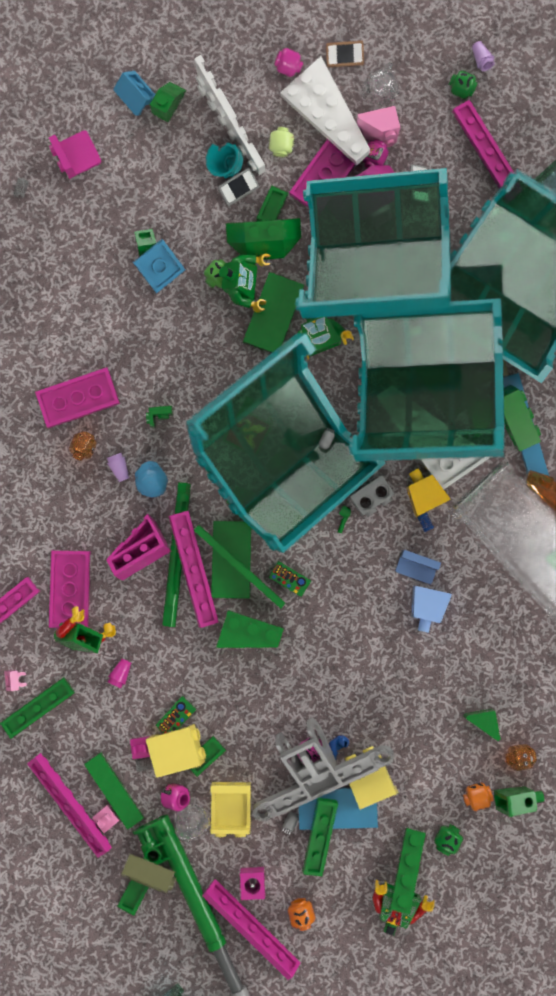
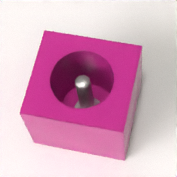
(252, 883)

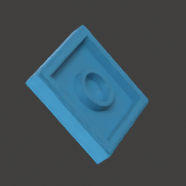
(159, 266)

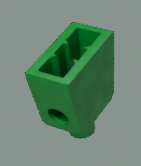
(517, 800)

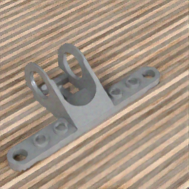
(317, 777)

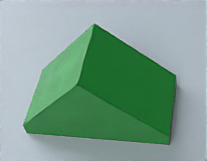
(486, 721)

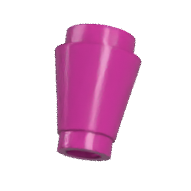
(119, 673)

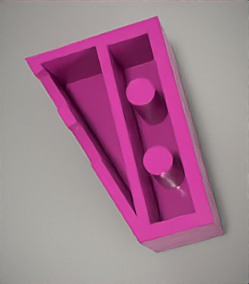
(139, 550)

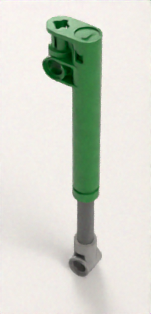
(161, 837)

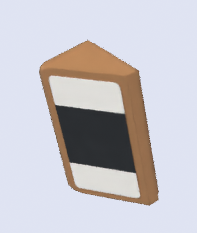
(345, 54)

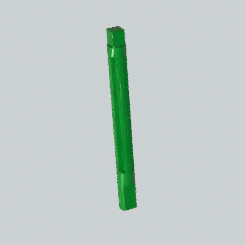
(175, 565)

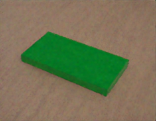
(271, 325)
(226, 579)

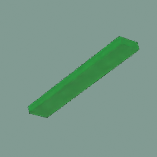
(239, 566)

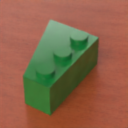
(248, 632)

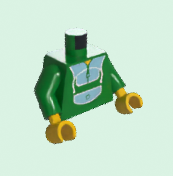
(240, 280)
(324, 334)

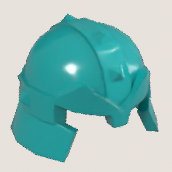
(224, 162)

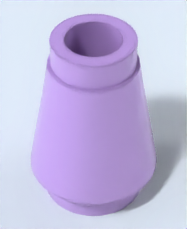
(483, 57)
(118, 466)

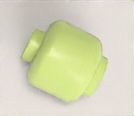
(281, 142)

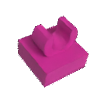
(139, 747)

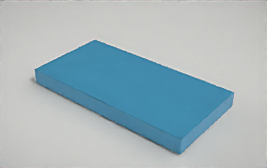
(347, 814)

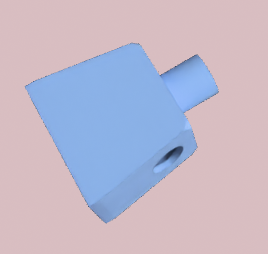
(428, 606)

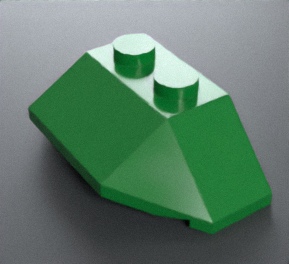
(264, 237)

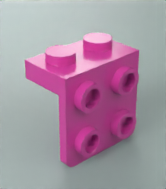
(75, 153)

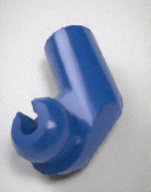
(338, 743)

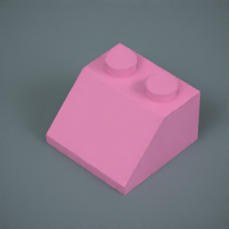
(380, 125)

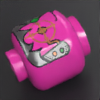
(377, 155)
(175, 797)

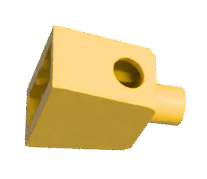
(425, 493)

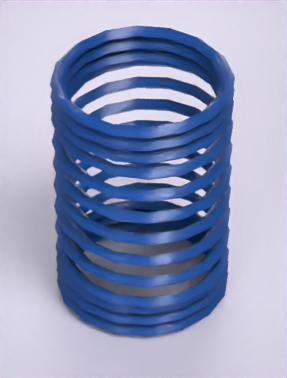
(426, 525)

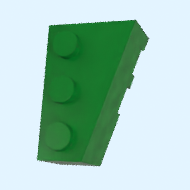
(519, 419)

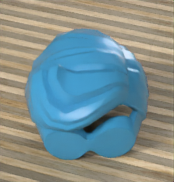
(151, 479)

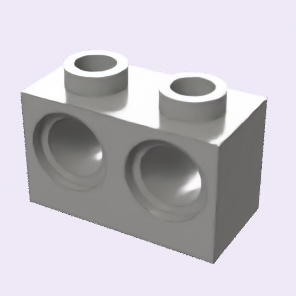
(369, 492)

